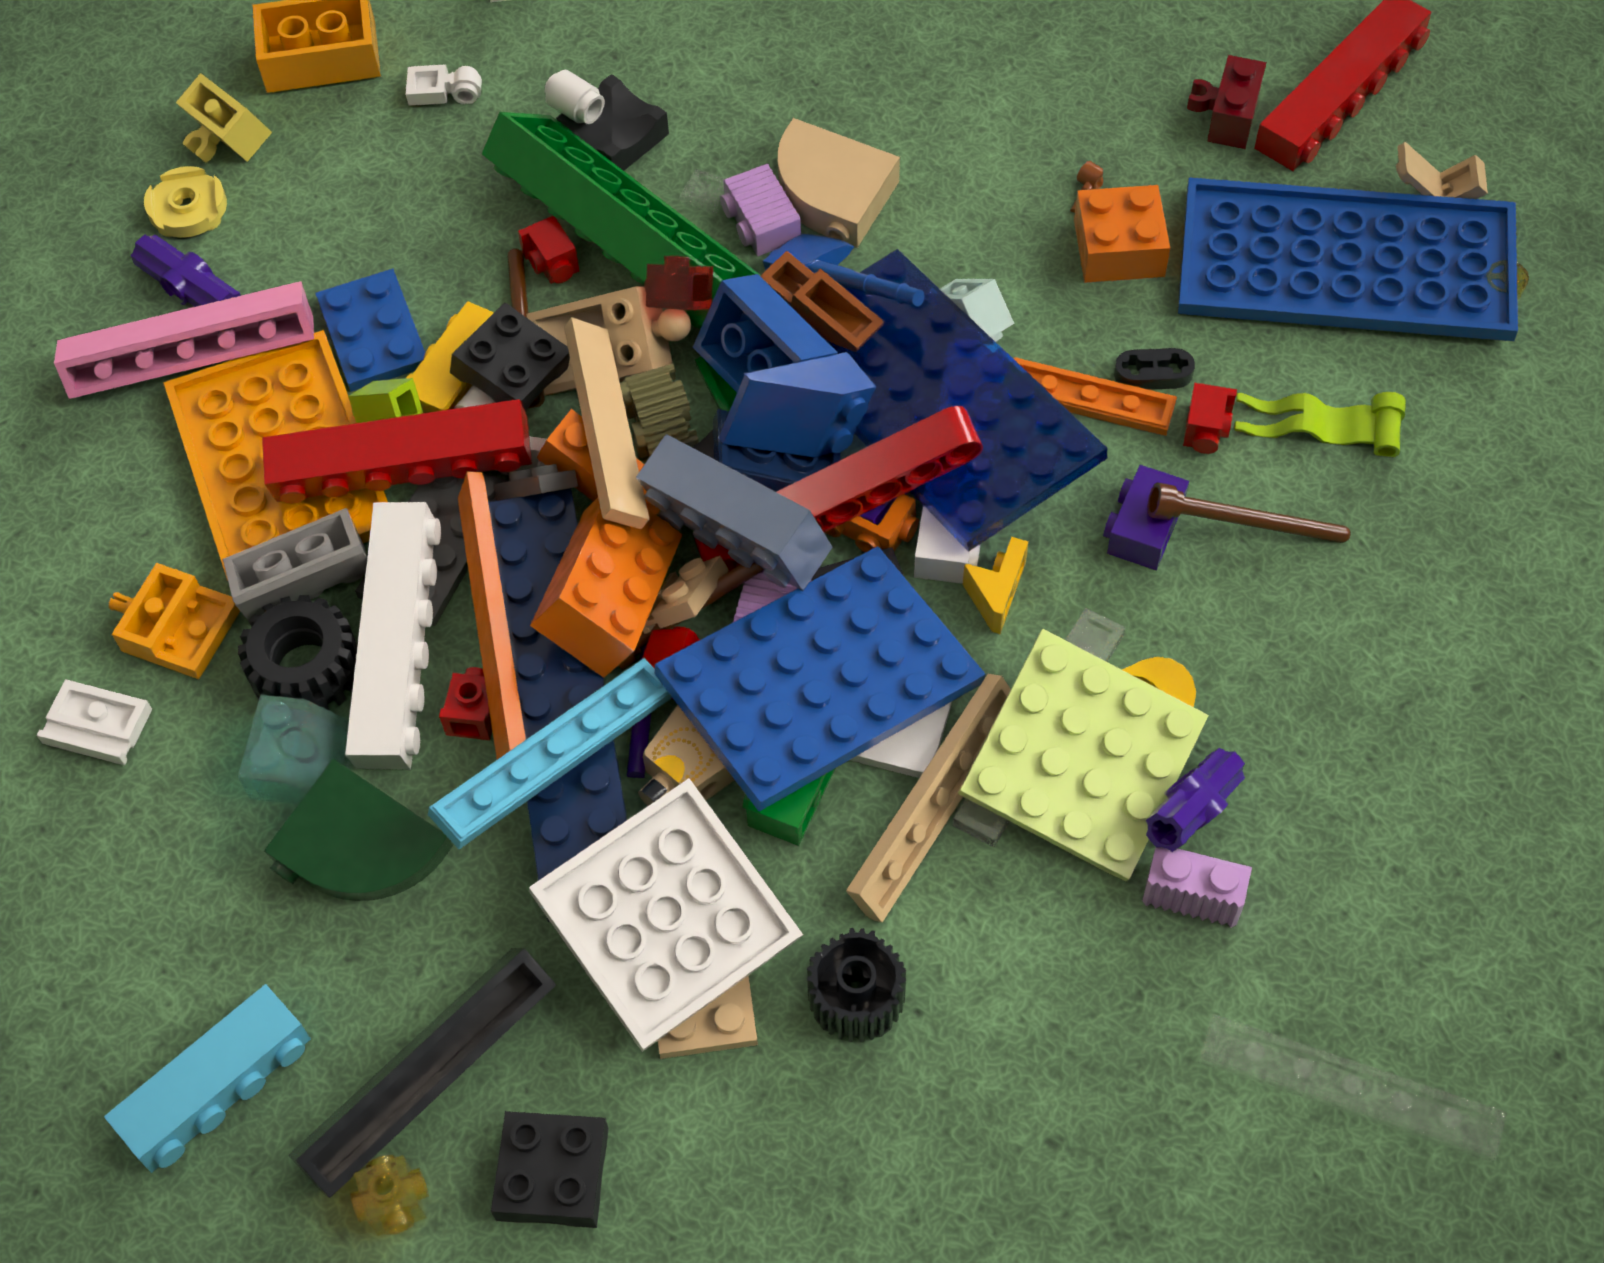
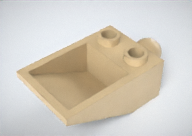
(635, 331)

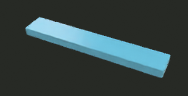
(548, 754)

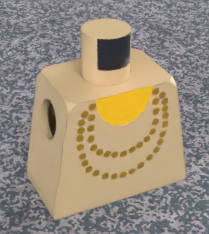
(681, 754)

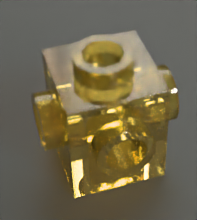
(397, 1209)

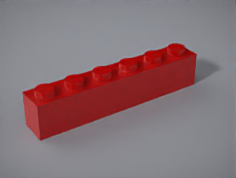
(1342, 82)
(396, 451)

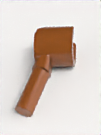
(1090, 176)

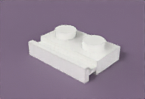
(94, 722)

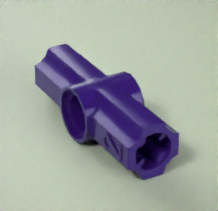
(180, 274)
(1195, 799)

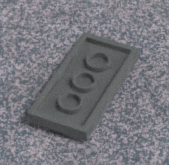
(450, 553)

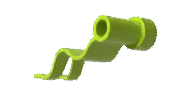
(1355, 424)

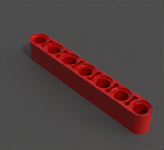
(880, 472)

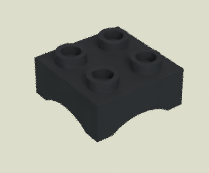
(625, 126)
(510, 358)
(550, 1169)

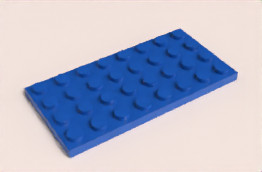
(1349, 259)

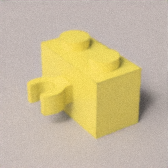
(220, 120)

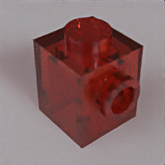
(679, 284)

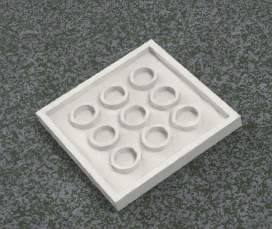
(665, 913)

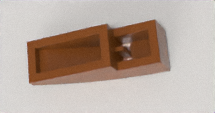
(823, 303)

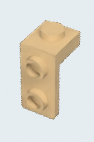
(1460, 181)

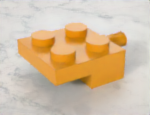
(173, 621)

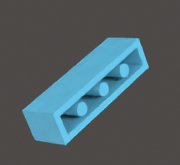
(208, 1079)

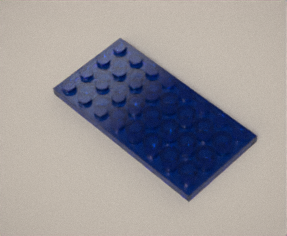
(943, 359)

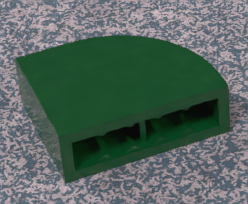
(355, 840)

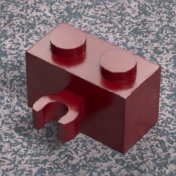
(1232, 102)

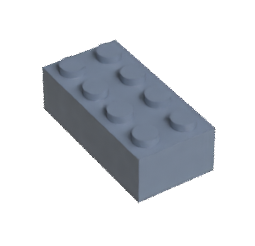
(734, 513)

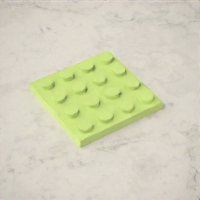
(1083, 754)

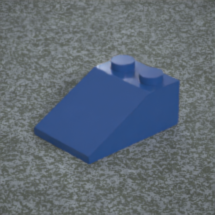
(800, 407)

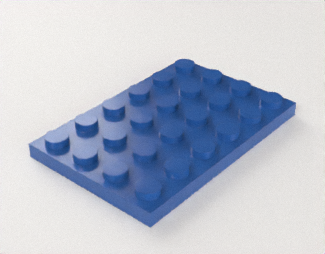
(818, 677)

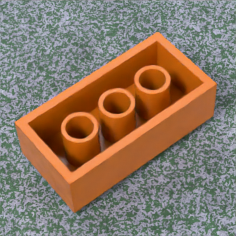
(606, 588)

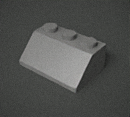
(297, 564)

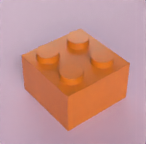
(1121, 233)

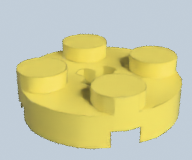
(188, 220)

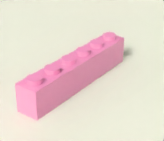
(184, 340)

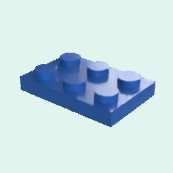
(371, 329)

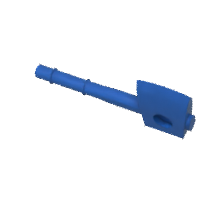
(827, 253)

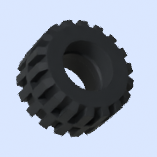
(293, 626)

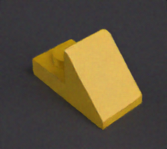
(995, 588)

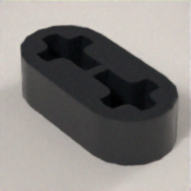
(1154, 368)

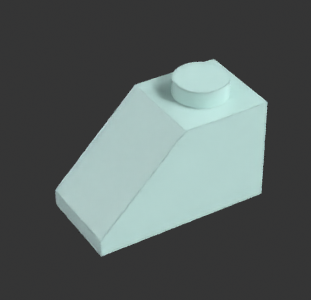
(982, 303)

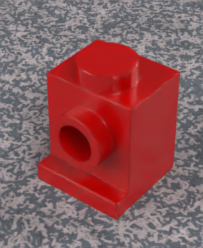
(549, 250)
(1209, 417)
(467, 716)

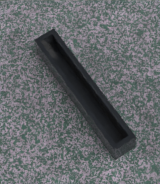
(421, 1071)

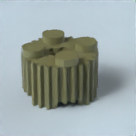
(658, 409)

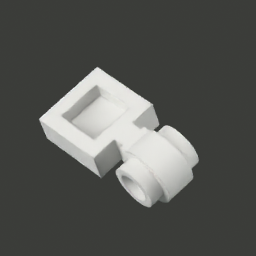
(433, 83)

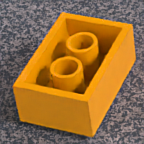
(315, 42)

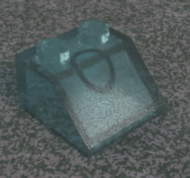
(290, 748)

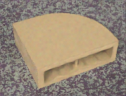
(835, 180)

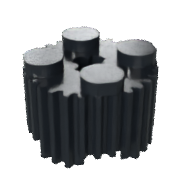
(856, 1010)

